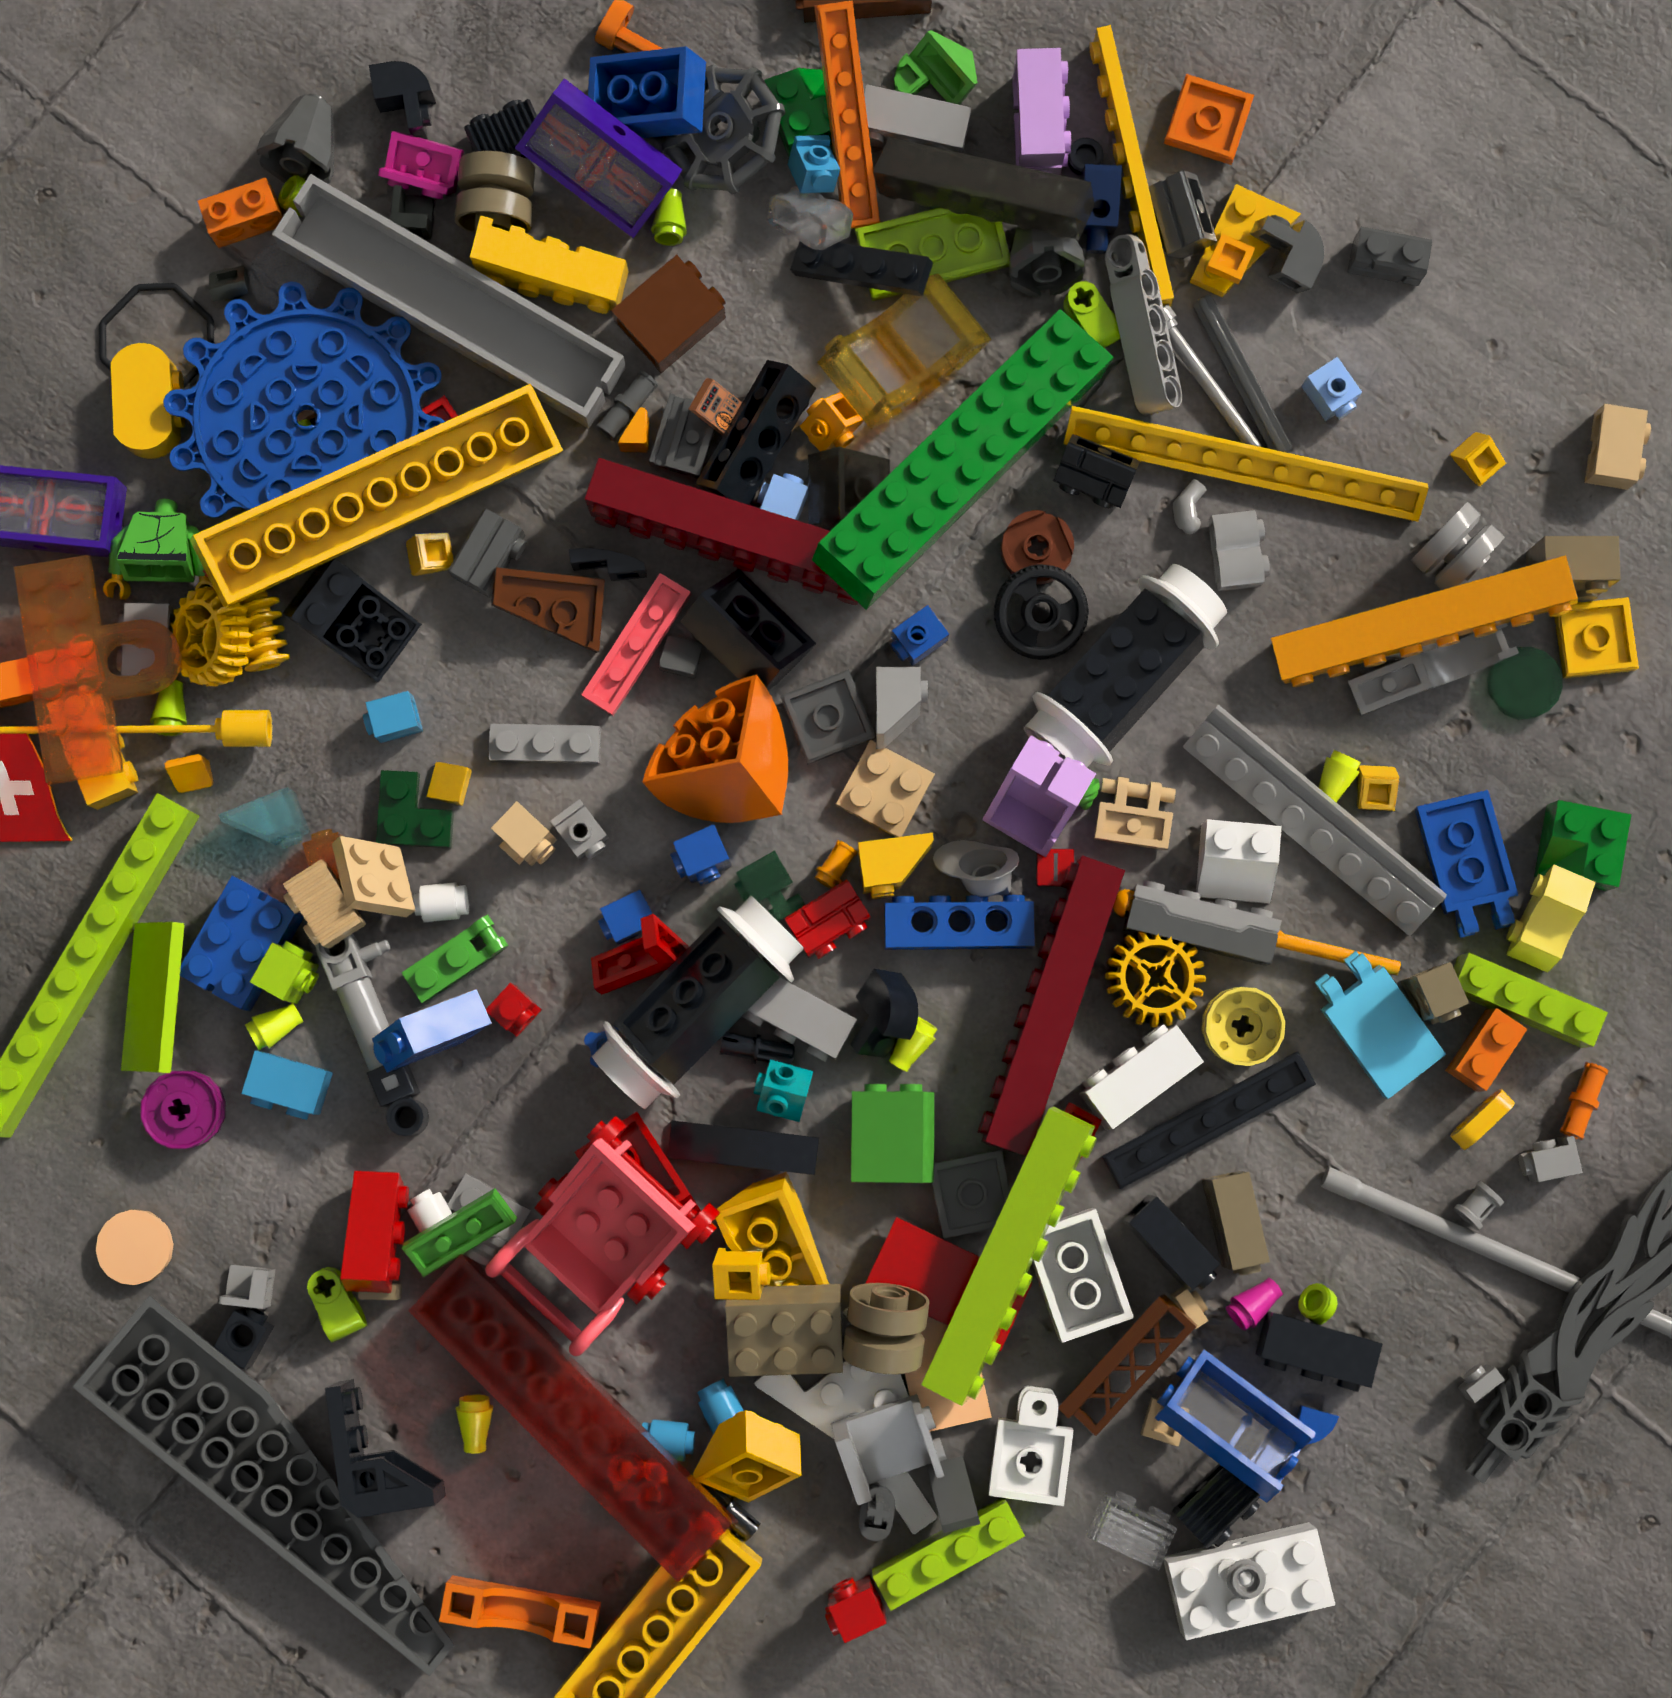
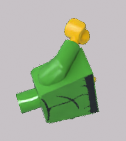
(154, 549)

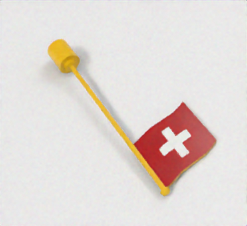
(28, 802)

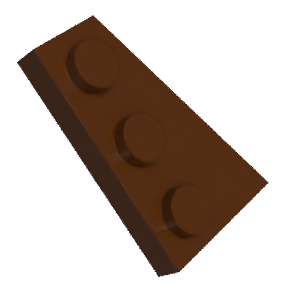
(553, 602)

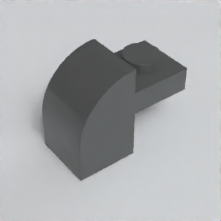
(1299, 248)

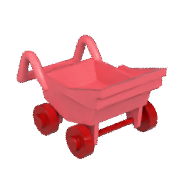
(602, 1234)

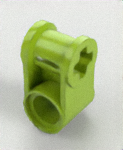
(1095, 317)
(339, 1312)

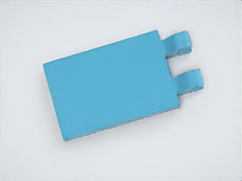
(1379, 1026)

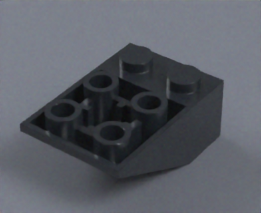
(352, 618)

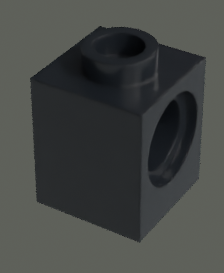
(232, 1348)

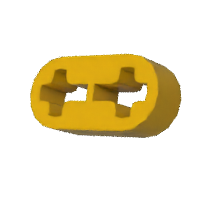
(1482, 1119)

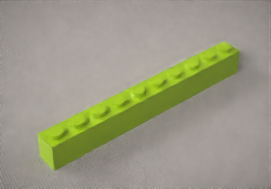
(90, 956)

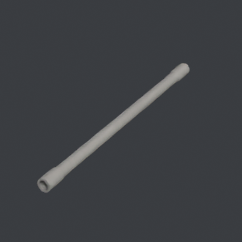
(1356, 1190)

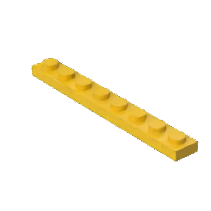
(1127, 152)

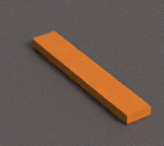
(847, 110)

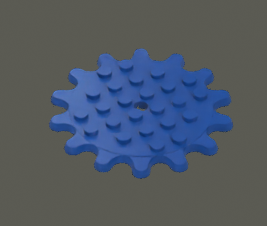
(289, 364)

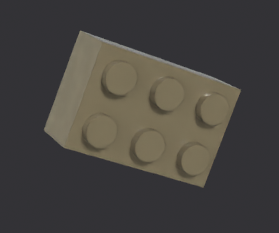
(786, 1332)

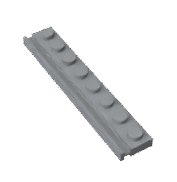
(1314, 820)

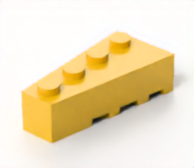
(548, 267)

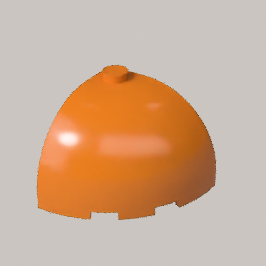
(724, 758)

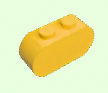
(139, 384)

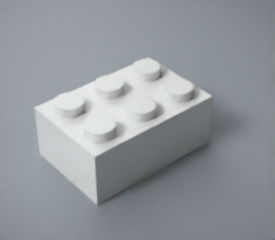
(1139, 1075)
(1081, 1278)

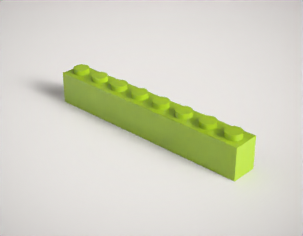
(1008, 1256)

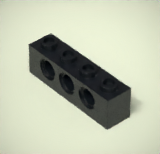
(757, 433)

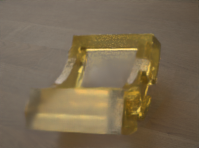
(903, 352)

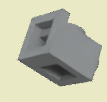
(577, 815)
(1551, 1160)

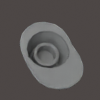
(980, 866)

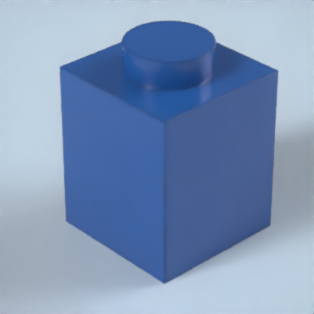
(623, 917)

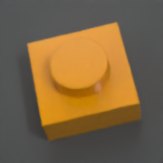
(1230, 258)

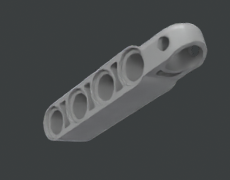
(1142, 327)

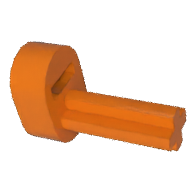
(614, 33)

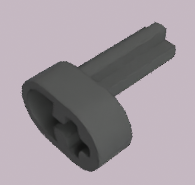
(879, 1509)

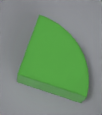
(909, 77)

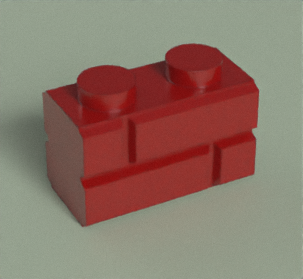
(828, 919)

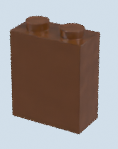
(670, 312)

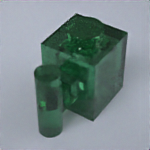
(765, 881)

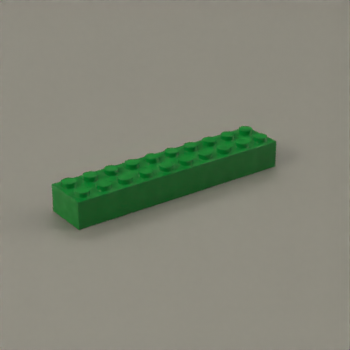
(961, 459)

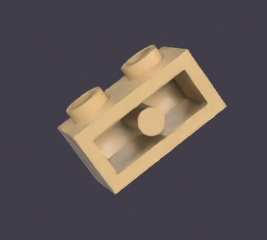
(524, 836)

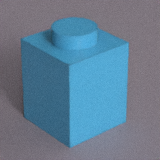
(392, 717)

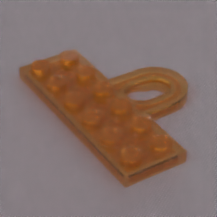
(71, 670)

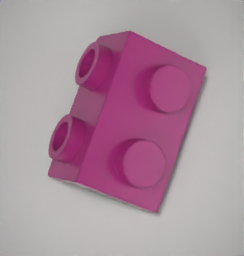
(422, 165)

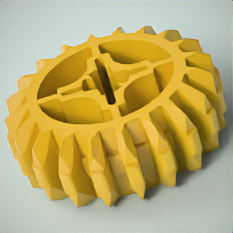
(211, 637)
(1169, 988)

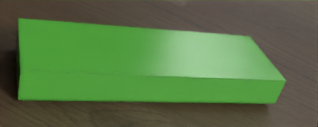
(459, 1232)

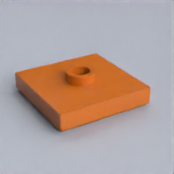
(1208, 119)

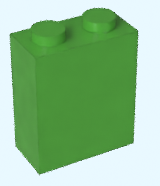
(892, 1135)

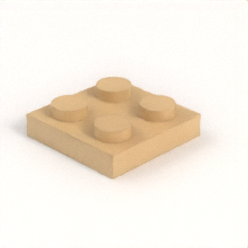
(885, 789)
(373, 877)

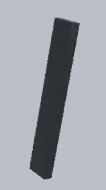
(1208, 1120)

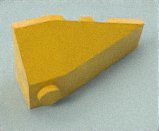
(772, 1221)

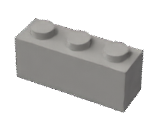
(915, 119)
(803, 1018)

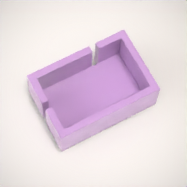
(1043, 110)
(1038, 796)

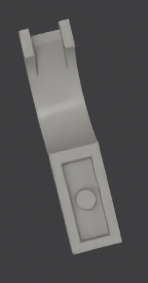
(1429, 670)

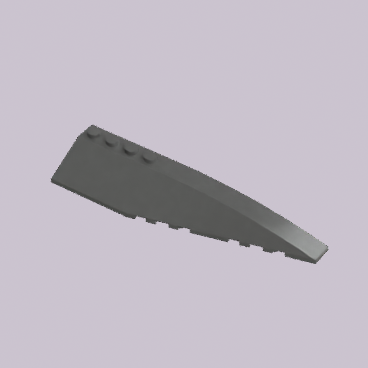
(255, 1465)

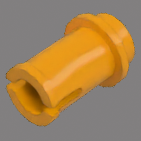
(835, 864)

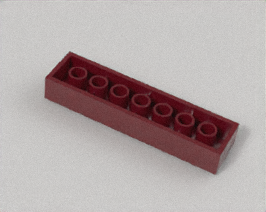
(710, 525)
(1053, 1005)

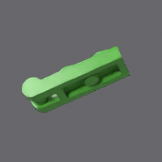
(454, 960)

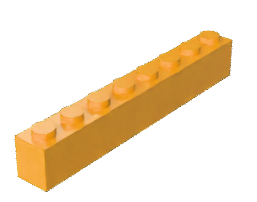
(1425, 620)

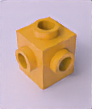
(831, 422)

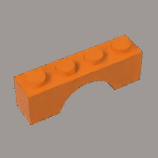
(548, 1614)

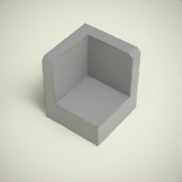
(249, 1287)

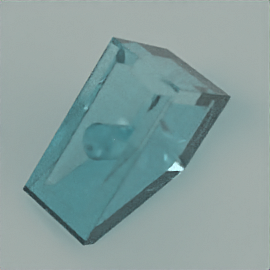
(271, 818)

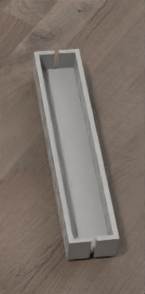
(449, 300)

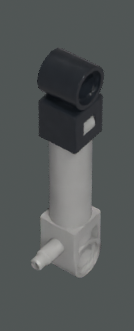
(351, 980)

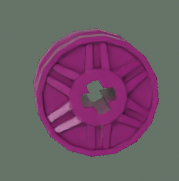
(179, 1130)

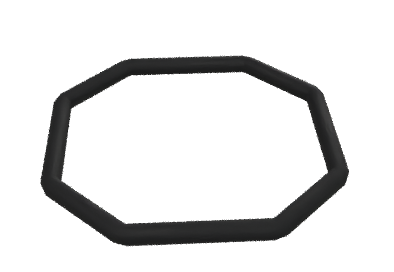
(152, 287)

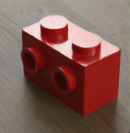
(854, 1608)

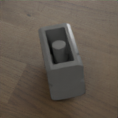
(1182, 215)
(1390, 256)
(489, 545)

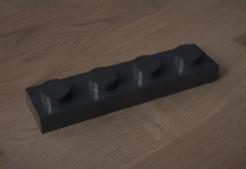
(864, 267)

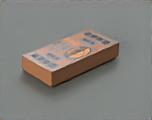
(715, 405)

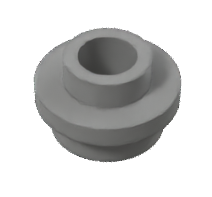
(1256, 1585)

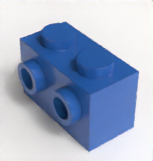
(701, 856)

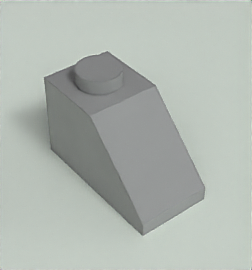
(897, 701)

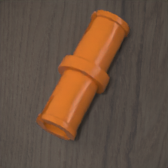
(1584, 1100)

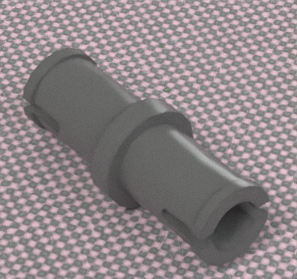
(626, 405)

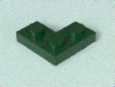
(401, 820)

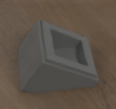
(680, 657)

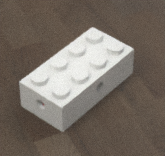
(1293, 1585)

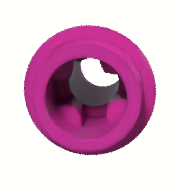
(1253, 1304)

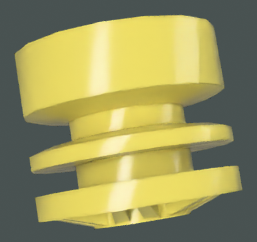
(1261, 1013)

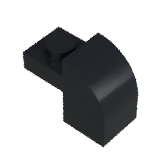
(403, 86)
(891, 1013)

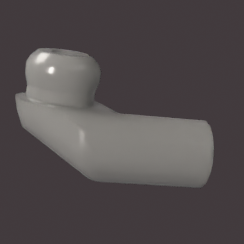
(1184, 507)

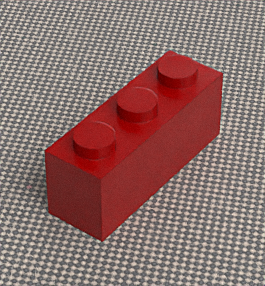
(374, 1232)

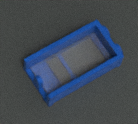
(1234, 1423)

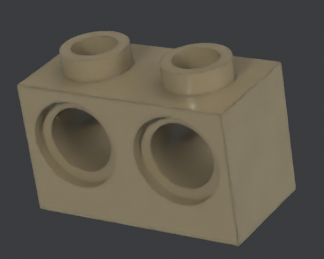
(1436, 993)

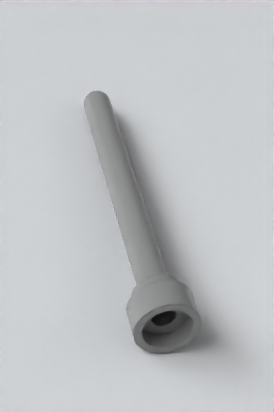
(1207, 382)

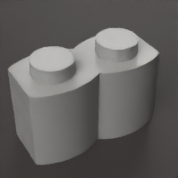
(1237, 550)

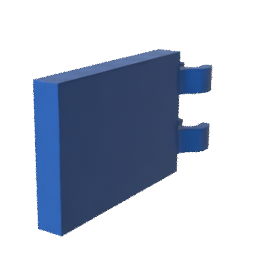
(1468, 859)

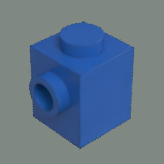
(922, 624)

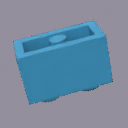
(286, 1083)

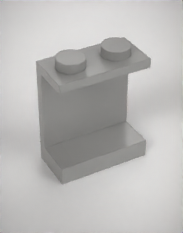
(887, 1444)

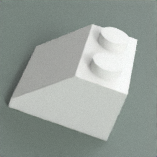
(1238, 861)

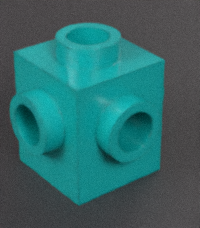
(783, 1090)

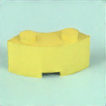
(1549, 918)

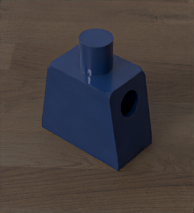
(1106, 194)

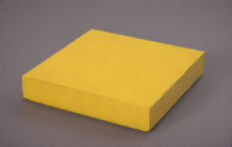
(1597, 638)

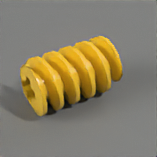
(264, 642)

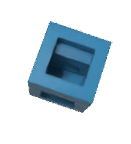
(813, 164)

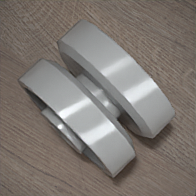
(1458, 549)

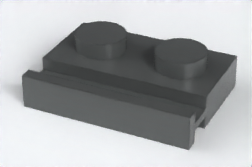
(681, 439)

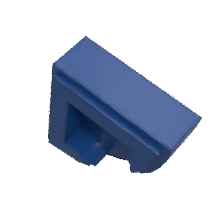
(1319, 1421)

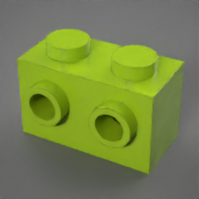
(286, 972)

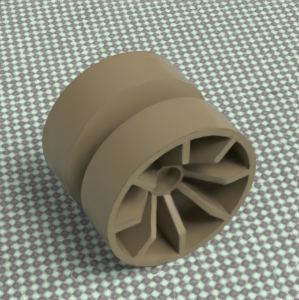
(496, 188)
(885, 1328)

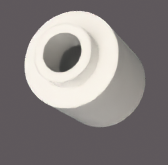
(441, 902)
(428, 1209)

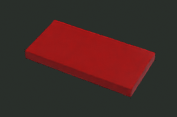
(931, 1267)

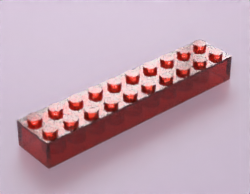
(574, 1418)

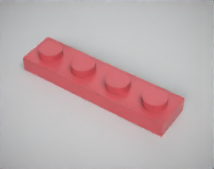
(636, 644)

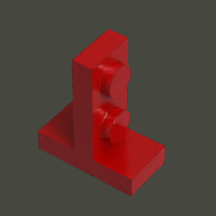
(639, 958)

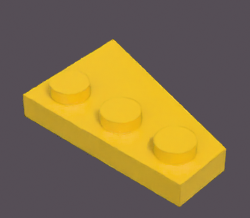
(1237, 222)

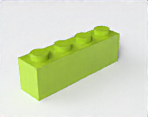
(1529, 1001)
(946, 1554)

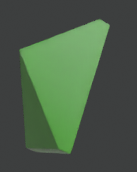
(946, 65)

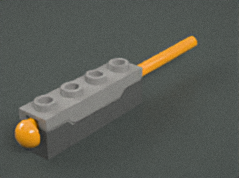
(1220, 927)

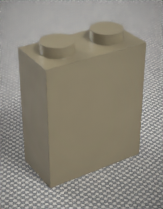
(1236, 1222)

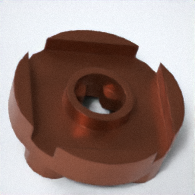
(1044, 528)

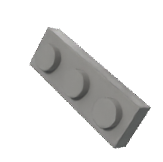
(544, 743)

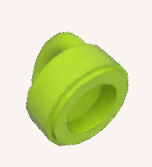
(289, 192)
(1317, 1303)

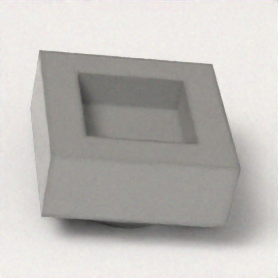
(1479, 1382)

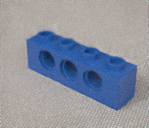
(1014, 908)

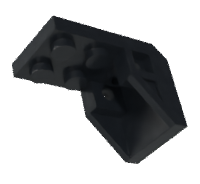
(397, 1480)

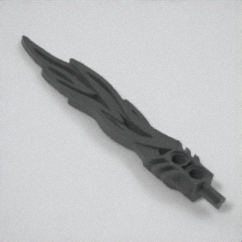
(1557, 1349)

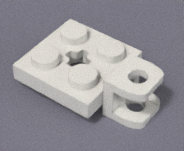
(1035, 1433)

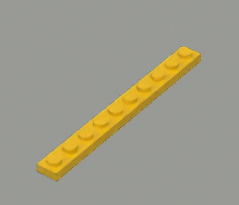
(1251, 464)

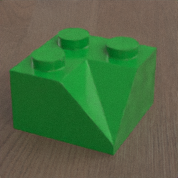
(804, 104)
(1584, 842)

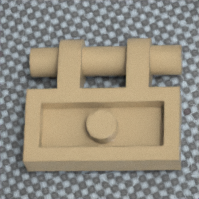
(1134, 824)

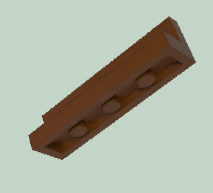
(1119, 1352)

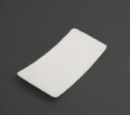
(909, 1501)

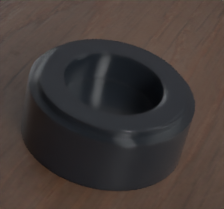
(1084, 152)

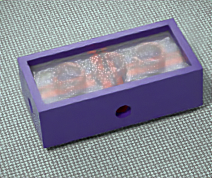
(598, 158)
(60, 510)

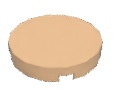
(134, 1247)

